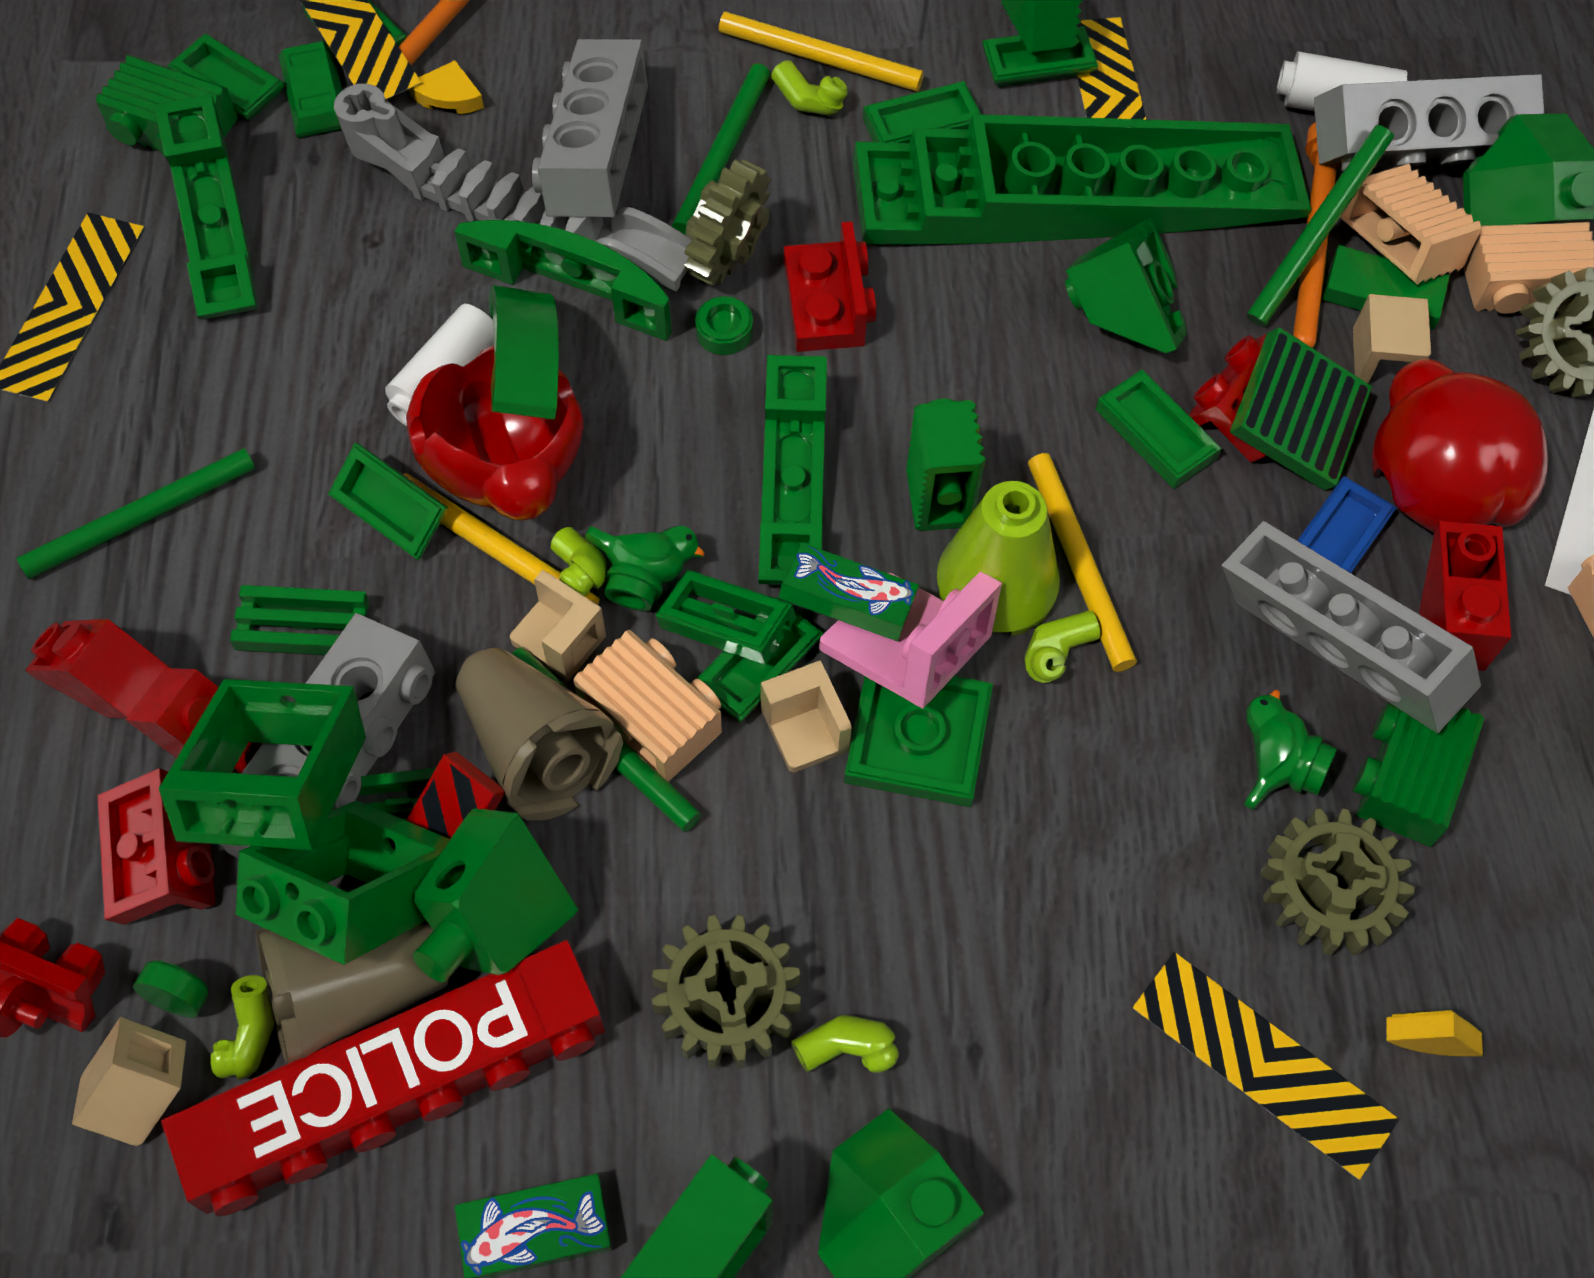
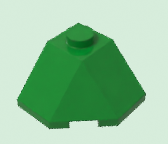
(1532, 174)
(1129, 288)
(891, 1204)

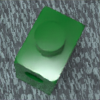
(488, 898)

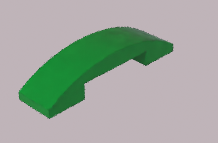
(208, 207)
(508, 247)
(524, 352)
(792, 461)

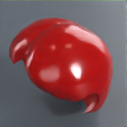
(1460, 447)
(486, 454)

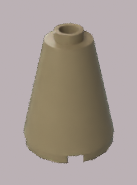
(536, 734)
(326, 1001)

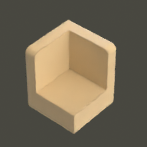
(1390, 330)
(560, 627)
(805, 716)
(129, 1082)

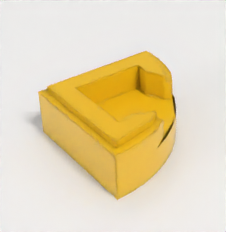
(448, 89)
(1434, 1033)

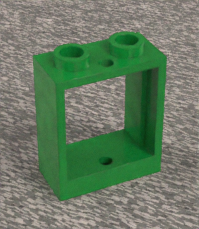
(255, 810)
(292, 895)
(709, 1226)

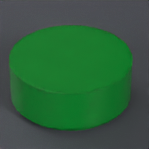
(724, 325)
(171, 988)

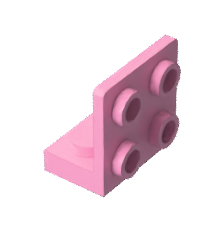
(932, 645)

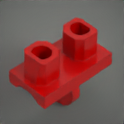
(40, 989)

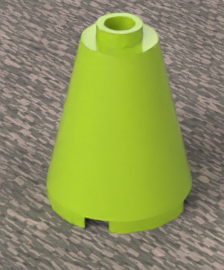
(1012, 543)

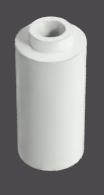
(1316, 74)
(455, 342)

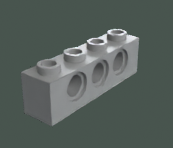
(1452, 105)
(592, 129)
(1353, 626)
(372, 661)

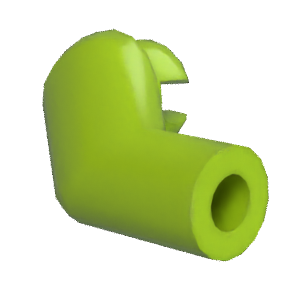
(806, 97)
(585, 561)
(1052, 642)
(255, 1026)
(851, 1036)

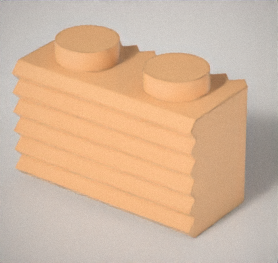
(1412, 223)
(1519, 257)
(651, 702)

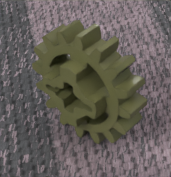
(727, 222)
(1557, 349)
(1328, 886)
(700, 995)

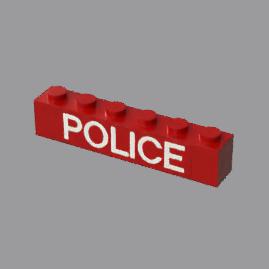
(381, 1080)

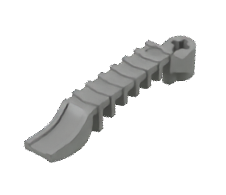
(395, 142)

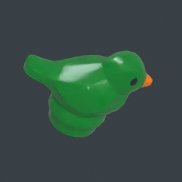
(644, 562)
(1284, 750)

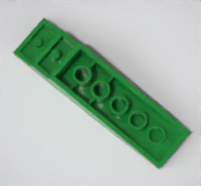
(1074, 179)

